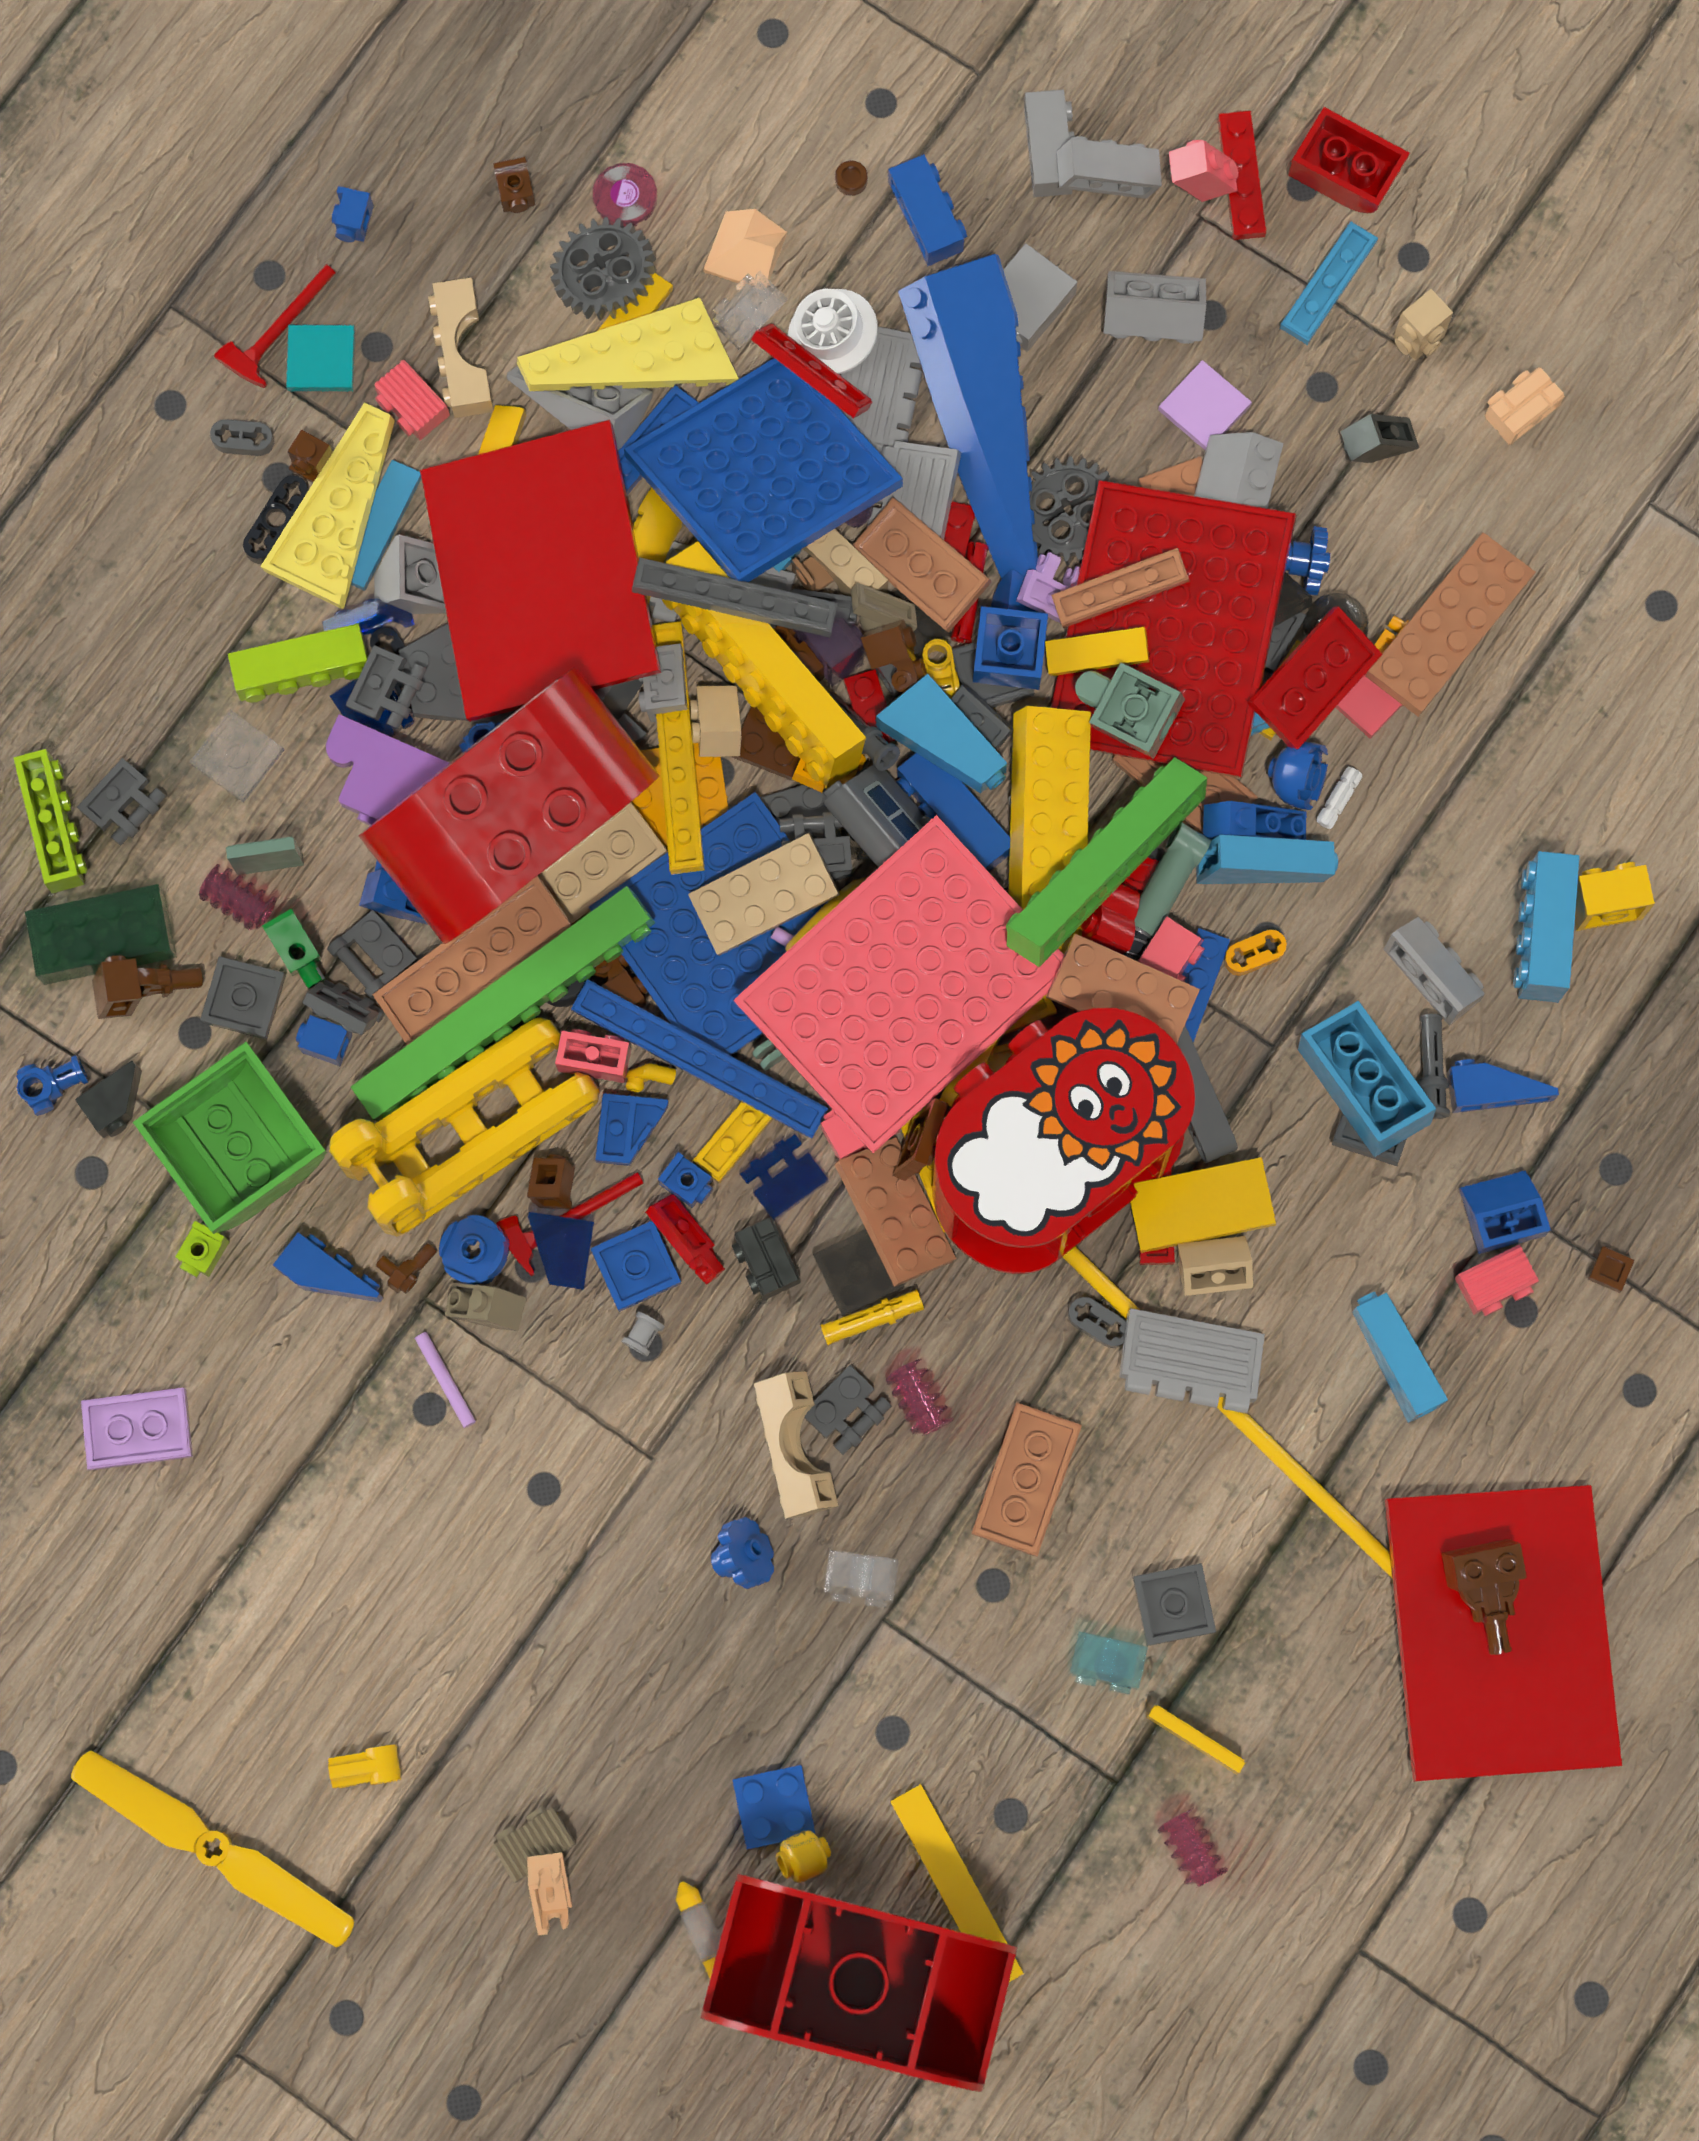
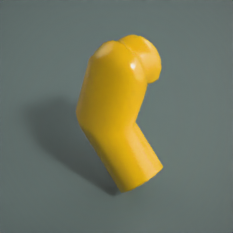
(649, 1072)

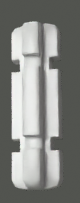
(1339, 797)

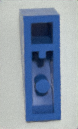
(1489, 1087)

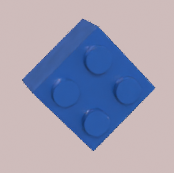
(1010, 648)

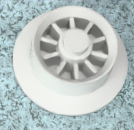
(835, 328)

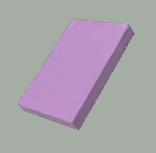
(136, 1428)

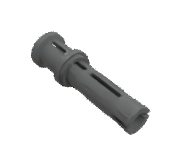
(876, 747)
(1433, 1080)

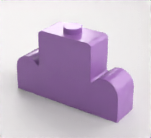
(381, 770)

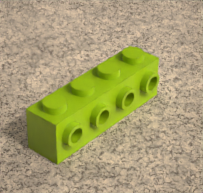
(298, 663)
(49, 820)

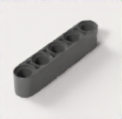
(1208, 1124)

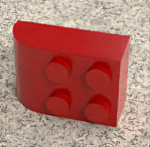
(1347, 162)

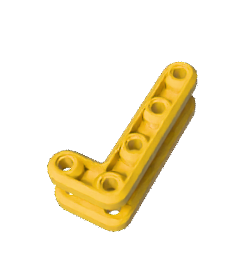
(424, 1190)

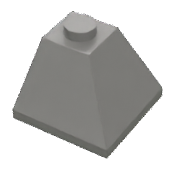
(410, 577)

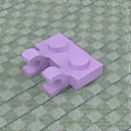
(1040, 585)

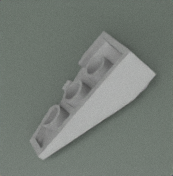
(589, 406)

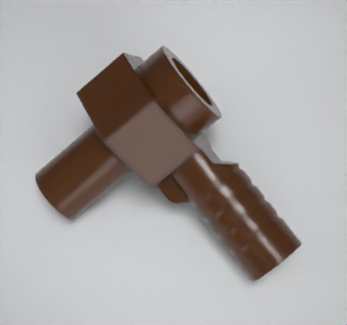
(403, 1277)

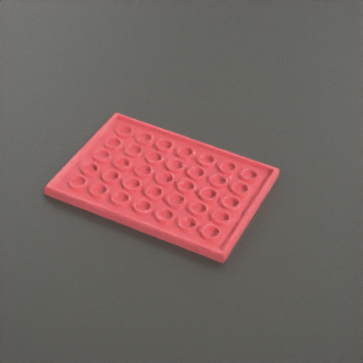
(899, 985)

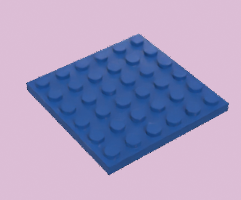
(762, 469)
(677, 957)

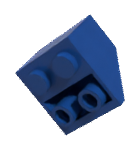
(1504, 1211)

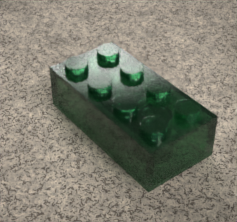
(79, 935)

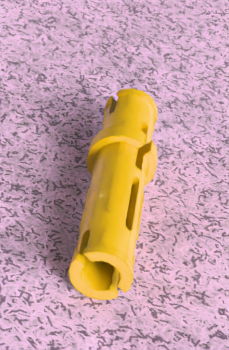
(885, 1312)

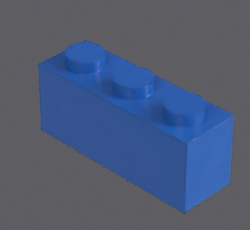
(927, 209)

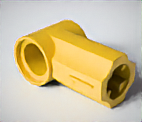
(373, 1766)

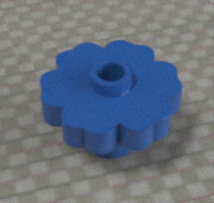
(1310, 560)
(743, 1553)

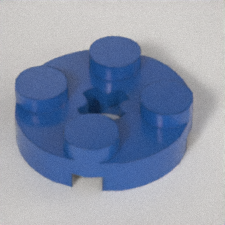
(487, 1264)

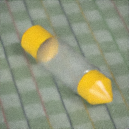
(698, 1924)

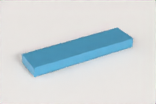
(1329, 283)
(385, 515)

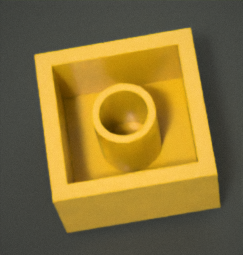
(1612, 896)

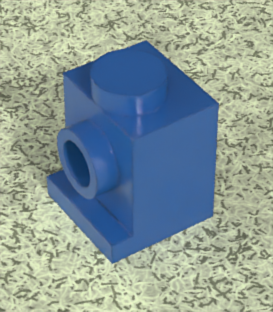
(352, 214)
(672, 1177)

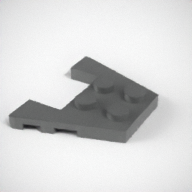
(441, 691)

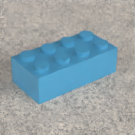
(1548, 927)
(1366, 1078)

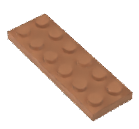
(1450, 624)
(471, 961)

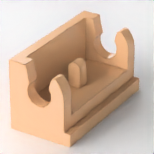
(548, 1890)

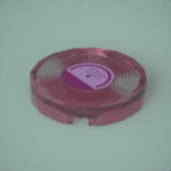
(625, 193)

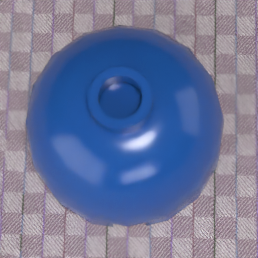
(1299, 774)

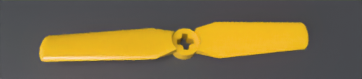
(183, 1829)

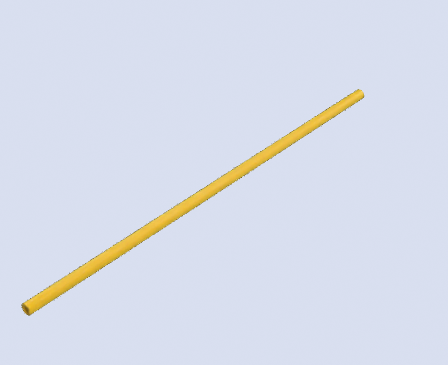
(1252, 1430)

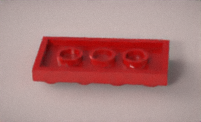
(1315, 678)

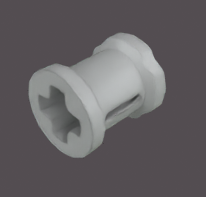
(643, 1333)

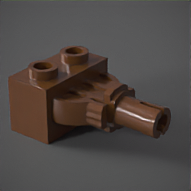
(122, 985)
(1488, 1584)

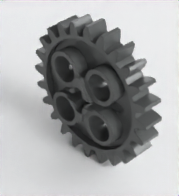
(615, 290)
(1055, 485)

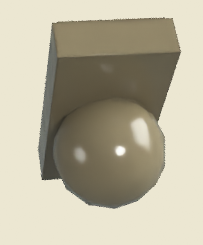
(880, 608)

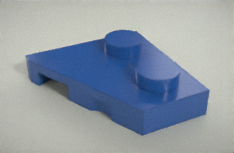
(626, 1126)

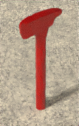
(246, 362)
(523, 1243)

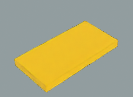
(1202, 1205)

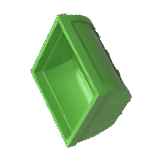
(231, 1140)

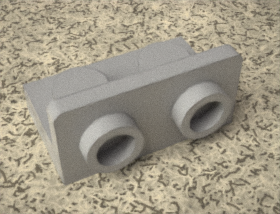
(665, 690)

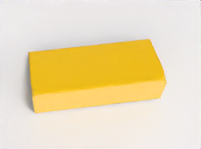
(503, 428)

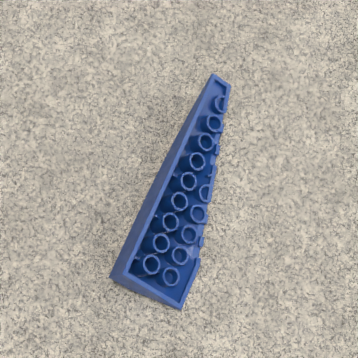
(970, 356)

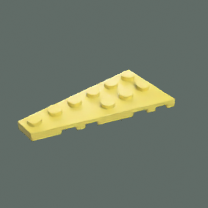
(645, 352)
(328, 527)

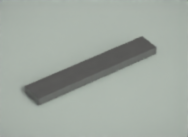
(734, 597)

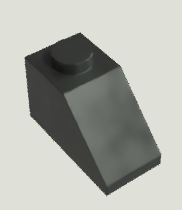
(1378, 438)
(112, 1100)

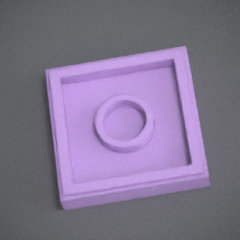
(1204, 404)

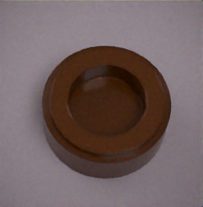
(851, 178)

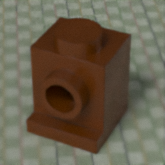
(512, 173)
(308, 455)
(543, 1175)

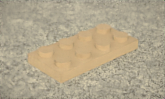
(602, 862)
(764, 894)

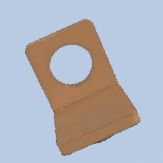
(811, 574)

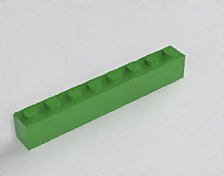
(1105, 861)

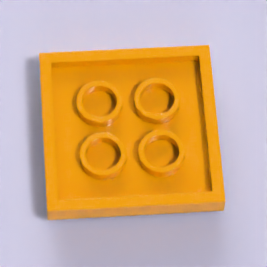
(710, 793)

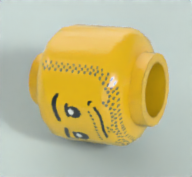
(803, 1856)

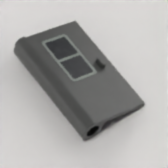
(875, 813)

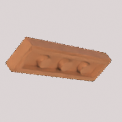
(1120, 588)

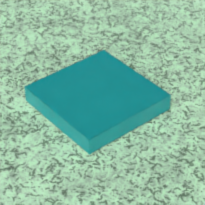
(320, 358)

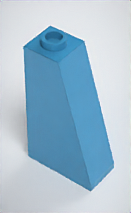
(940, 733)
(1266, 860)
(1398, 1356)

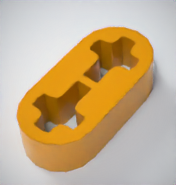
(1258, 959)

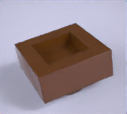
(1611, 1269)

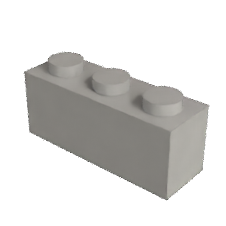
(1046, 133)
(1109, 167)

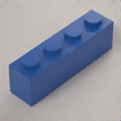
(957, 808)

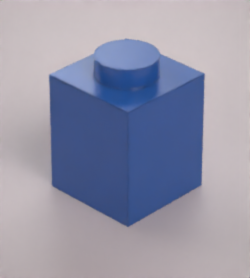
(323, 1040)

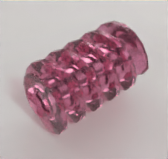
(235, 899)
(918, 1399)
(1192, 1849)

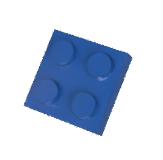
(636, 1266)
(773, 1806)

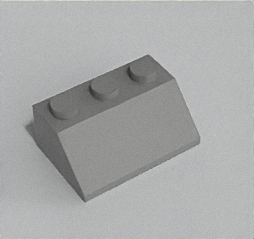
(1155, 306)
(1239, 468)
(1434, 969)

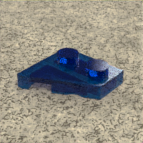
(370, 616)
(562, 1247)

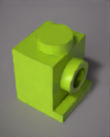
(213, 1245)

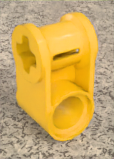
(943, 673)

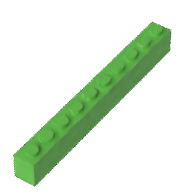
(505, 1003)

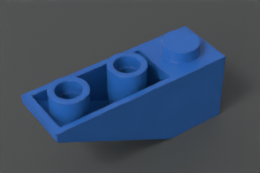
(1253, 821)
(385, 897)
(318, 1272)

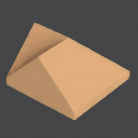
(745, 245)

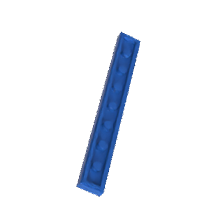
(699, 1059)

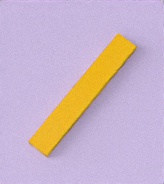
(947, 1868)

